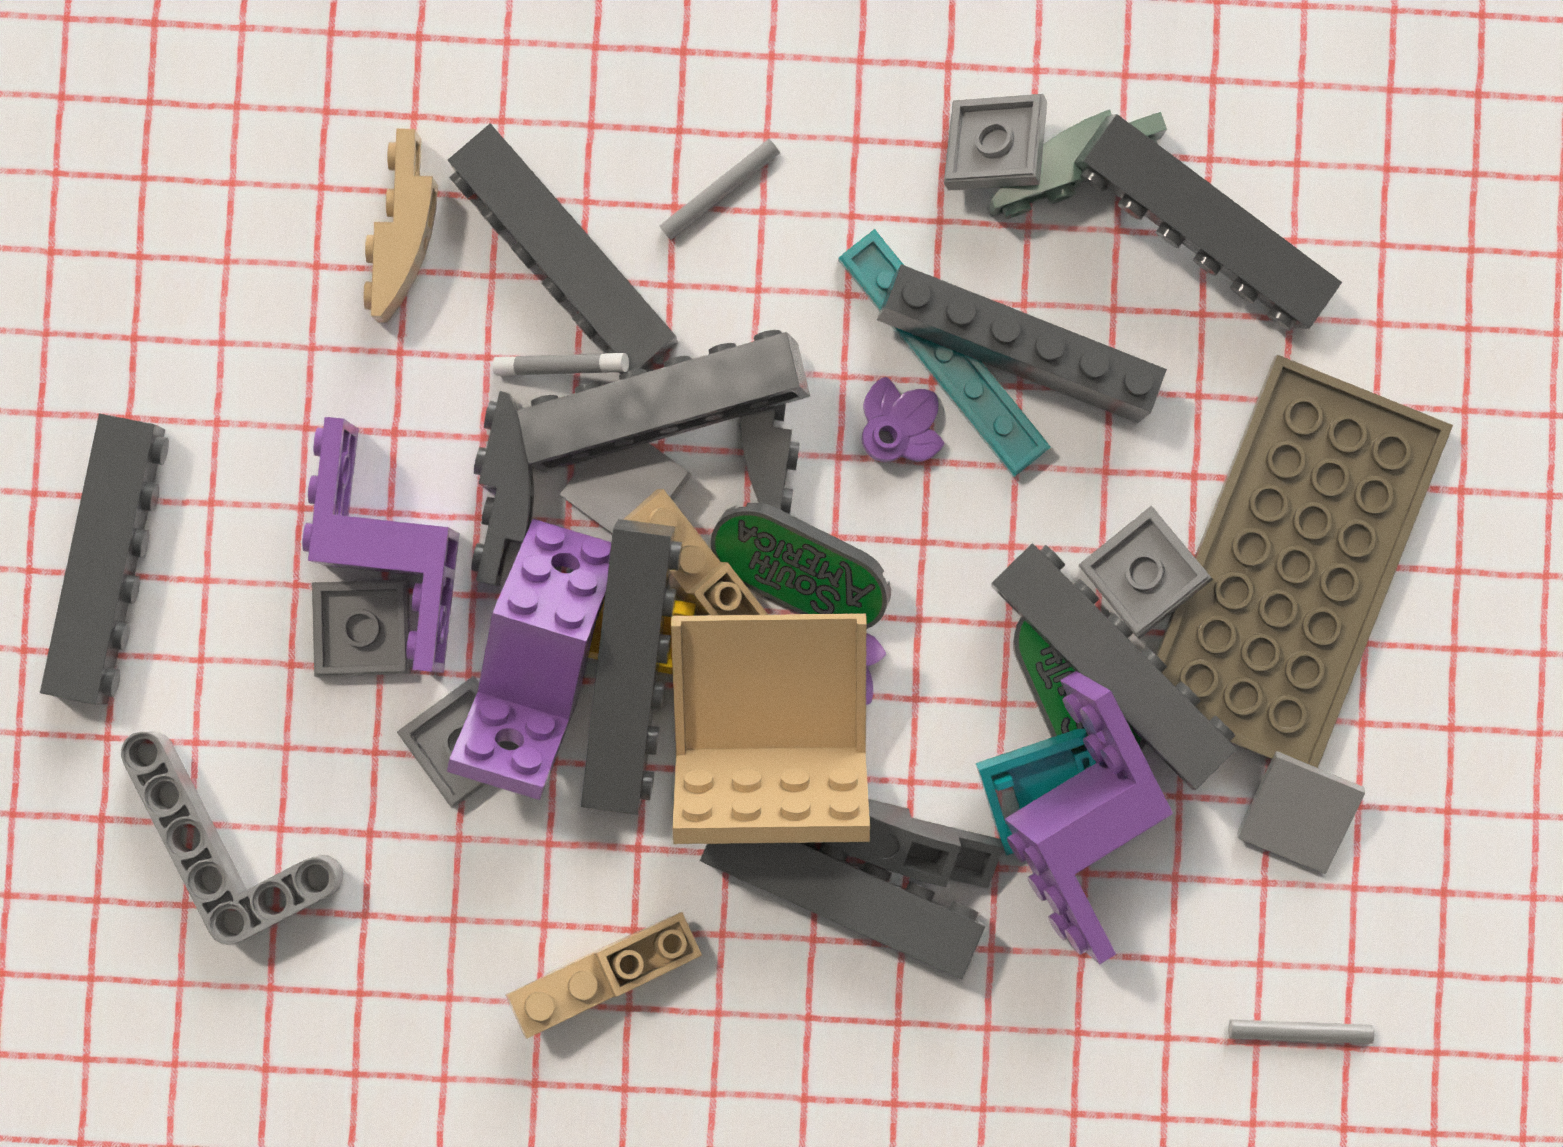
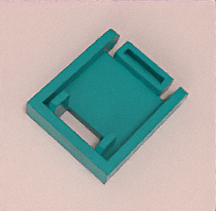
(1032, 773)

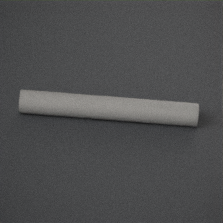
(719, 189)
(1301, 1031)

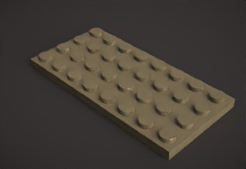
(1300, 557)

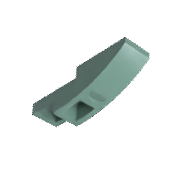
(1058, 170)

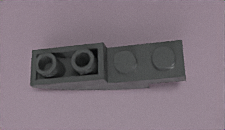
(769, 455)
(506, 470)
(925, 848)

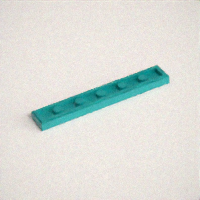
(961, 377)

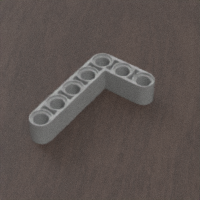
(211, 850)

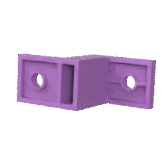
(380, 544)
(534, 660)
(1087, 815)

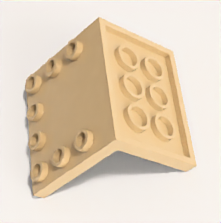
(770, 729)

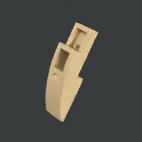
(400, 245)
(701, 575)
(603, 974)

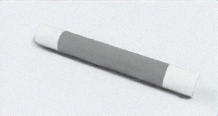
(560, 364)

